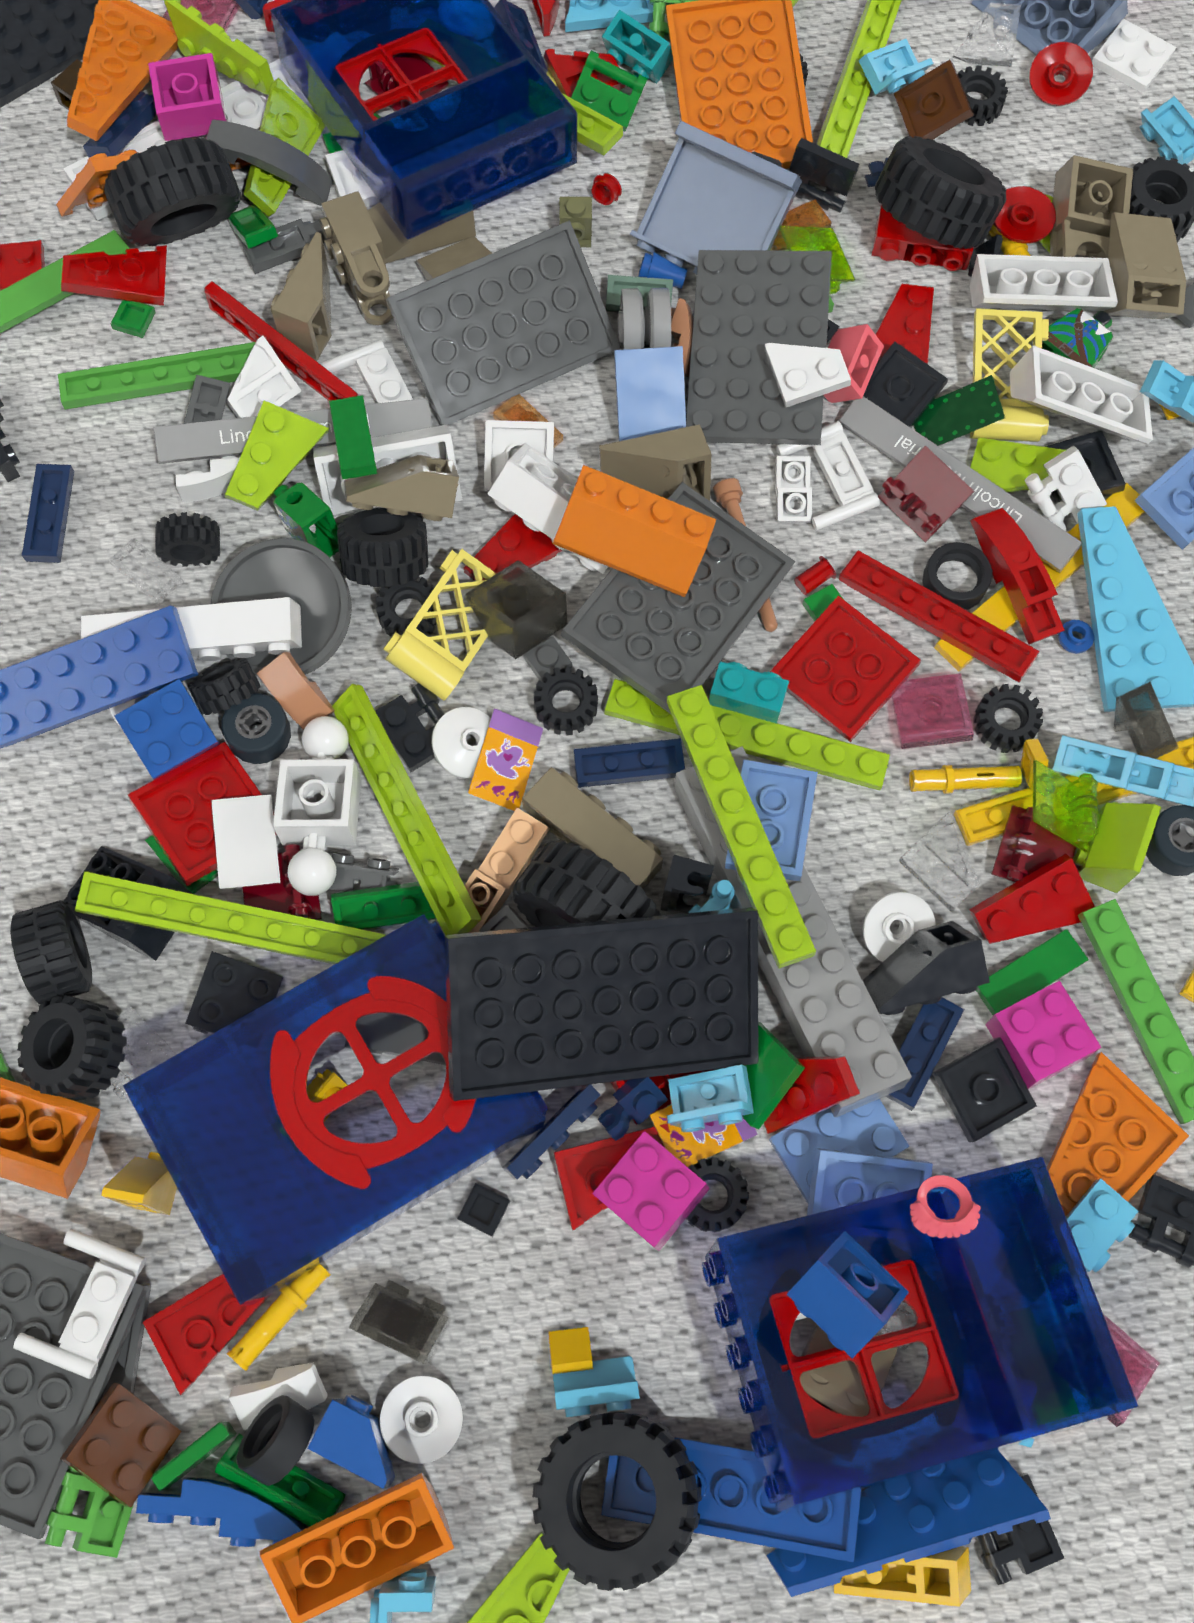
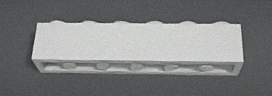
(224, 627)

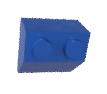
(848, 1295)
(354, 1440)

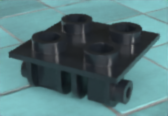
(229, 992)

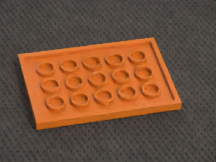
(740, 73)

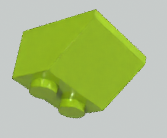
(1119, 846)

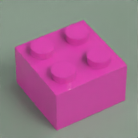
(186, 95)
(1044, 1034)
(651, 1191)

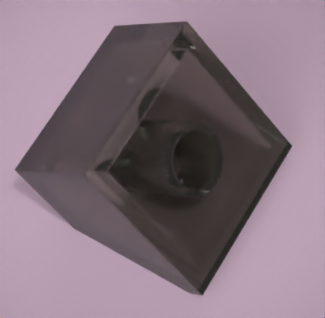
(518, 608)
(401, 1322)

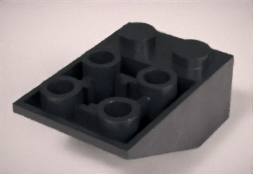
(141, 938)
(927, 967)

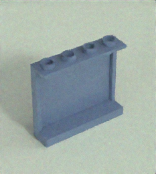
(715, 200)

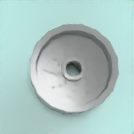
(644, 326)

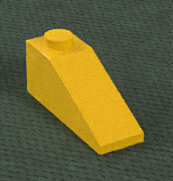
(143, 1185)
(931, 1580)

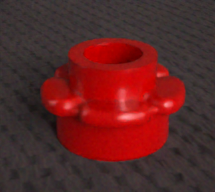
(606, 189)

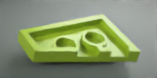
(1010, 462)

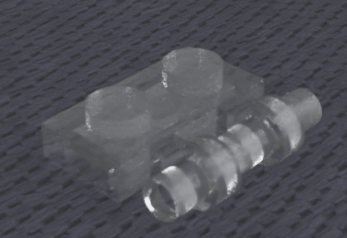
(143, 1050)

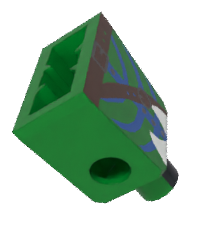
(1080, 336)
(301, 509)

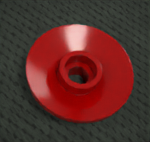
(1062, 59)
(1033, 210)

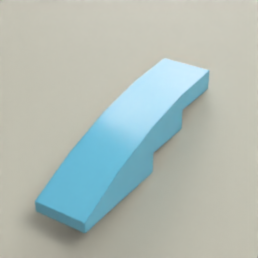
(1170, 389)
(1126, 770)

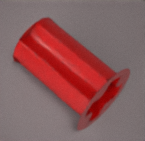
(815, 576)

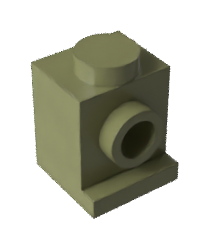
(579, 213)

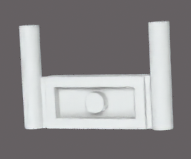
(376, 370)
(842, 473)
(95, 1310)

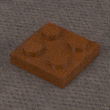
(934, 102)
(121, 1445)

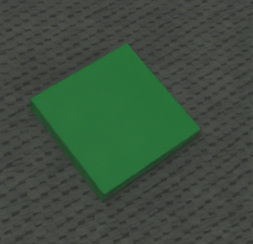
(770, 1077)

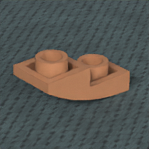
(682, 330)
(294, 691)

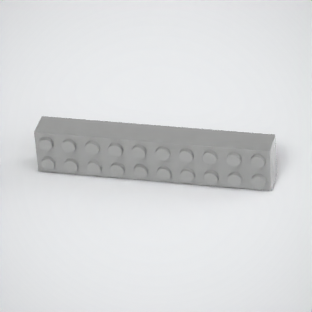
(820, 994)

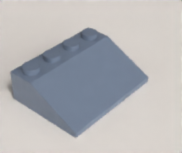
(1070, 21)

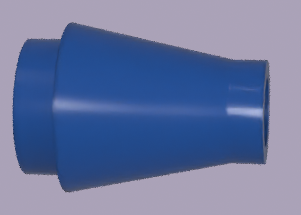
(659, 267)

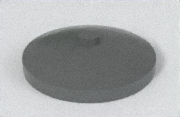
(305, 575)

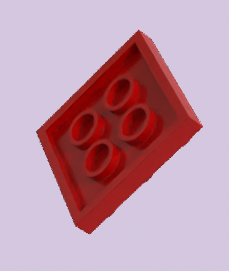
(845, 668)
(180, 808)

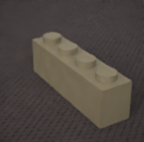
(585, 822)

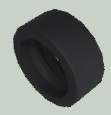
(968, 555)
(275, 1440)

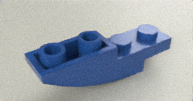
(241, 1513)

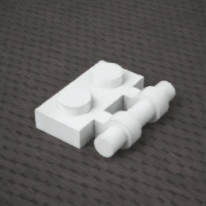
(1074, 484)

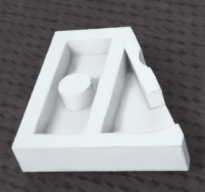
(806, 371)
(260, 380)

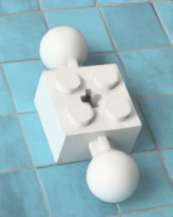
(317, 804)

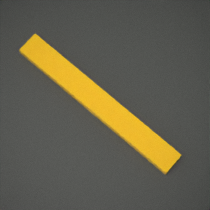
(999, 609)
(990, 817)

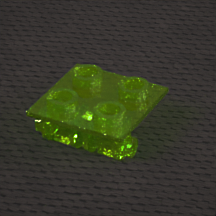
(820, 240)
(1065, 806)

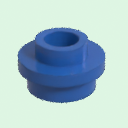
(1073, 644)

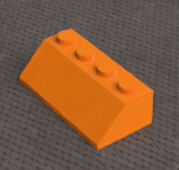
(634, 531)
(44, 1138)
(358, 1549)

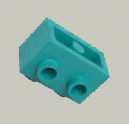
(637, 47)
(748, 691)

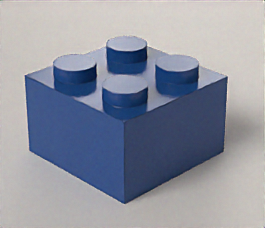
(166, 729)

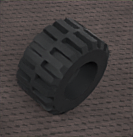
(1168, 183)
(382, 547)
(51, 952)
(48, 1045)

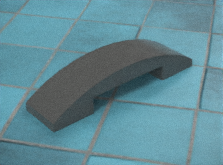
(272, 156)
(393, 1035)

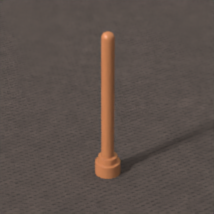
(728, 494)

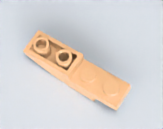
(504, 865)

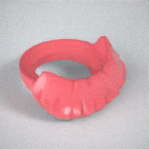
(926, 1220)

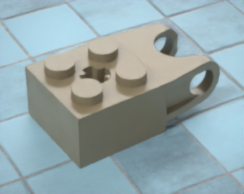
(1083, 202)
(358, 252)

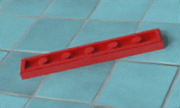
(290, 355)
(939, 616)

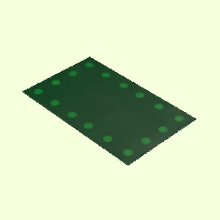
(961, 412)

